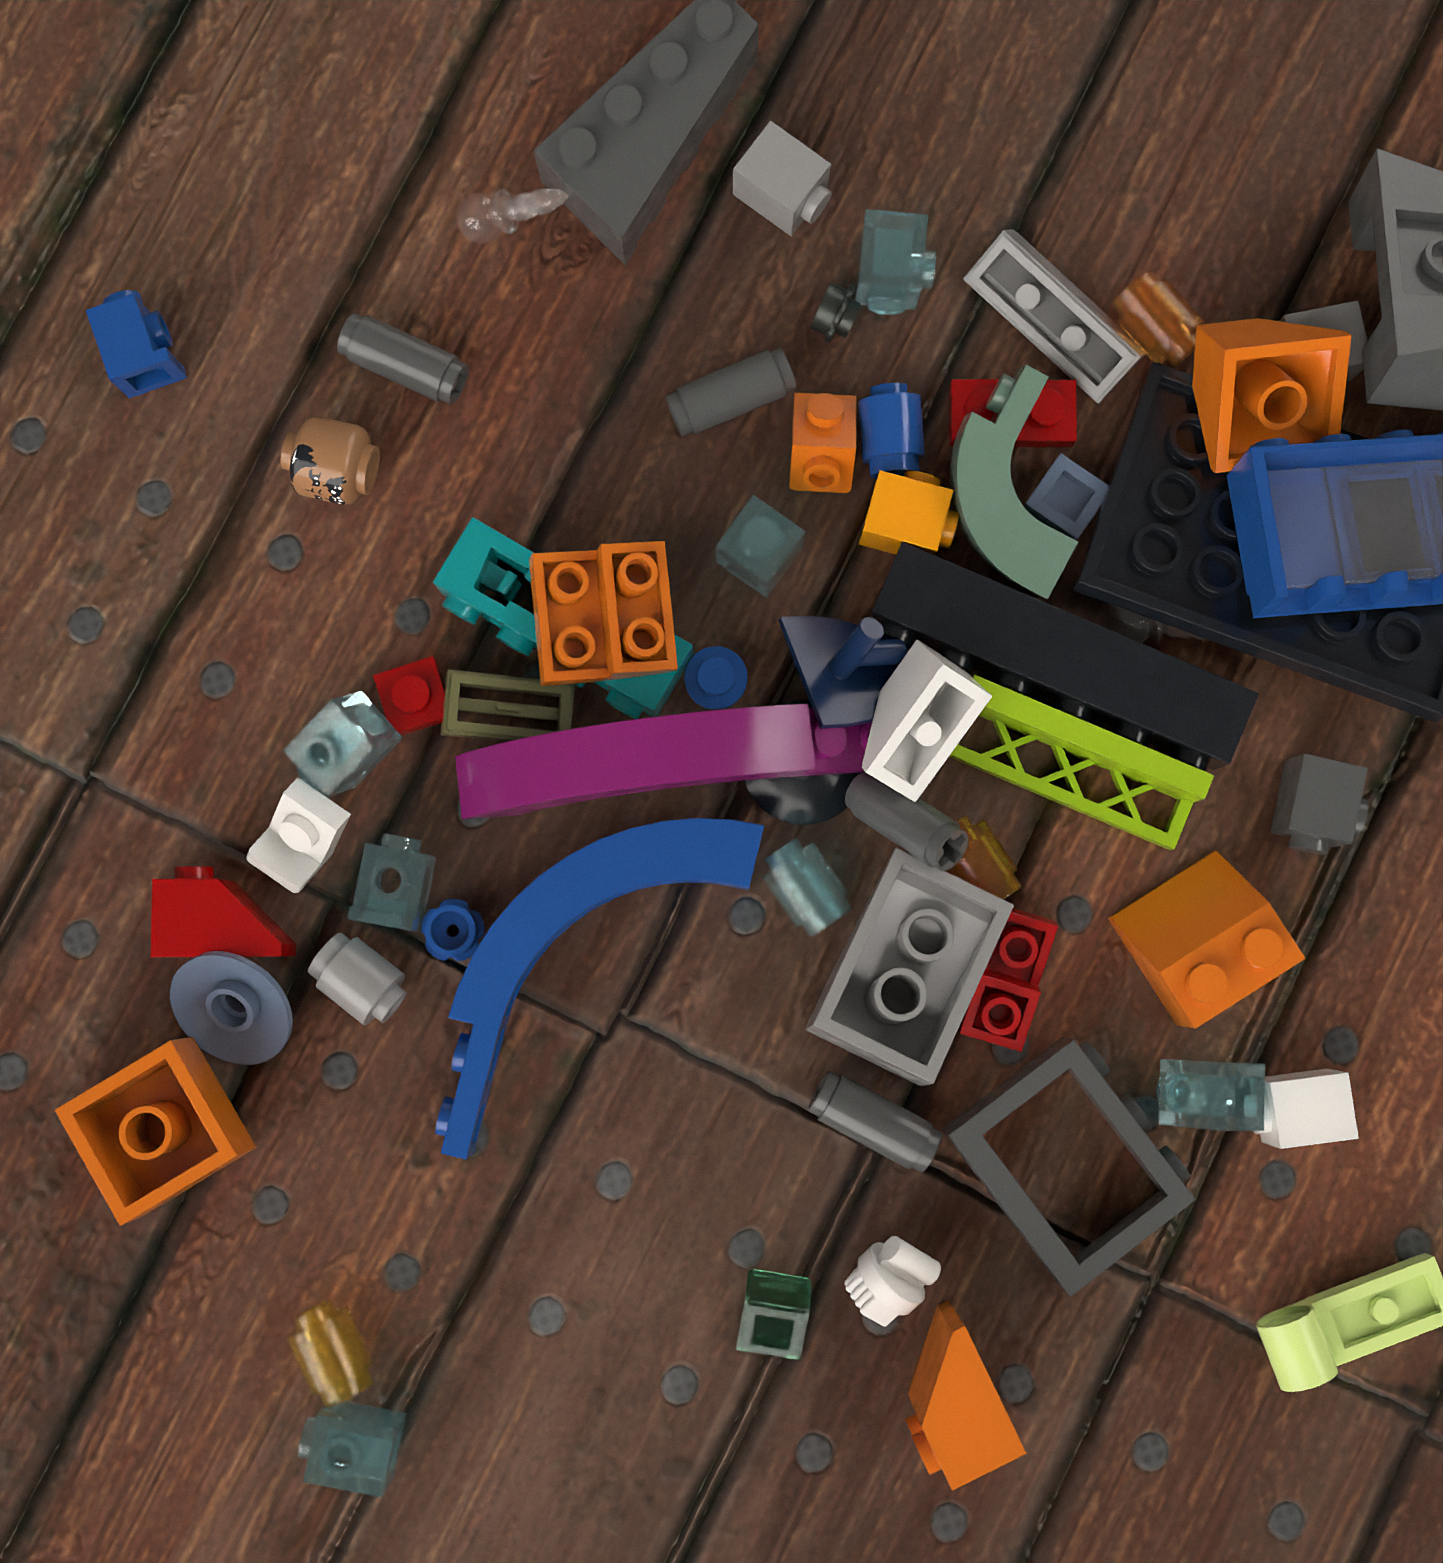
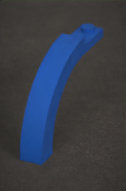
(604, 870)

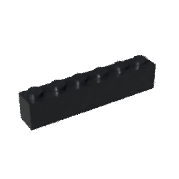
(1063, 659)

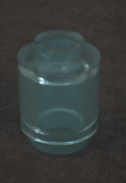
(806, 886)

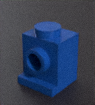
(134, 344)

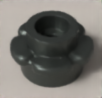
(836, 312)

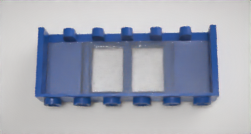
(1340, 523)

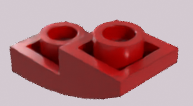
(1010, 984)

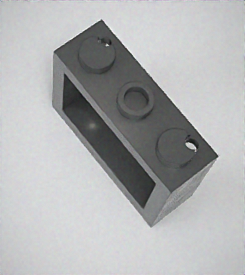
(1127, 1122)

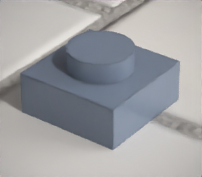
(1067, 497)

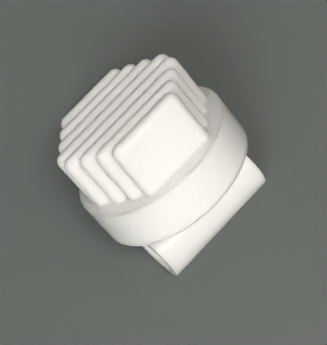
(891, 1280)

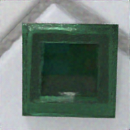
(774, 1314)

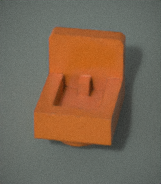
(823, 442)

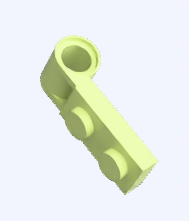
(1352, 1321)

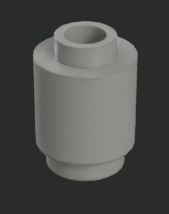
(358, 979)

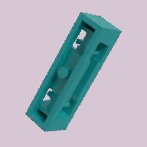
(474, 568)

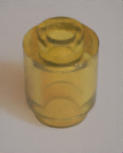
(330, 1353)

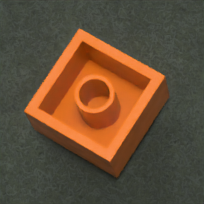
(155, 1129)

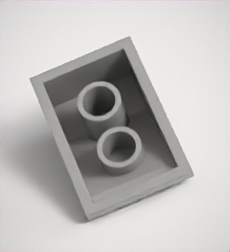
(910, 969)

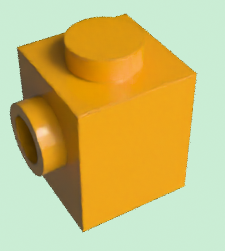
(909, 511)

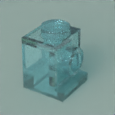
(407, 904)

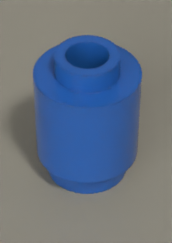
(891, 429)

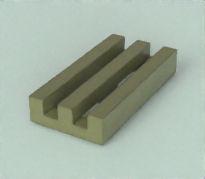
(454, 703)

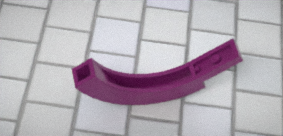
(654, 756)

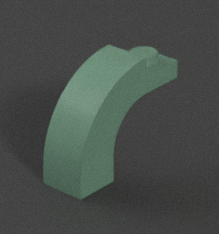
(985, 498)

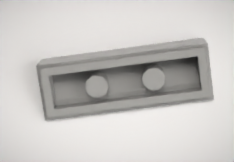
(1054, 314)

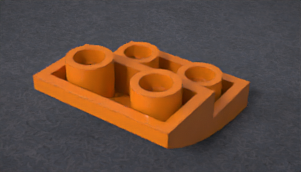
(603, 613)

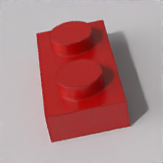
(1048, 424)

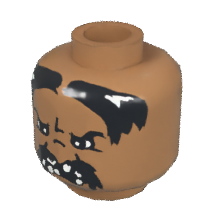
(330, 460)

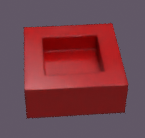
(412, 695)

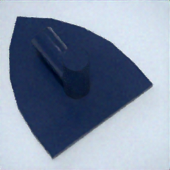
(841, 665)

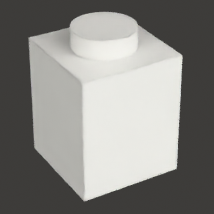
(1308, 1109)

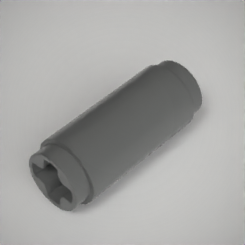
(403, 358)
(731, 392)
(909, 824)
(875, 1121)

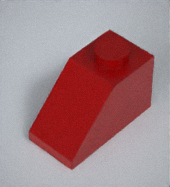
(208, 915)

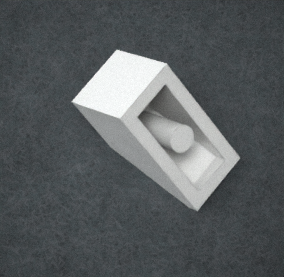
(920, 720)

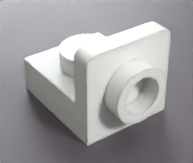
(299, 836)

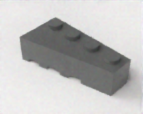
(647, 122)

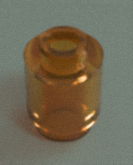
(1158, 319)
(985, 861)

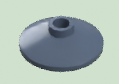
(231, 1007)

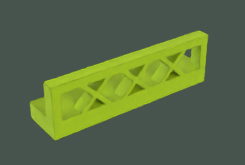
(1097, 748)

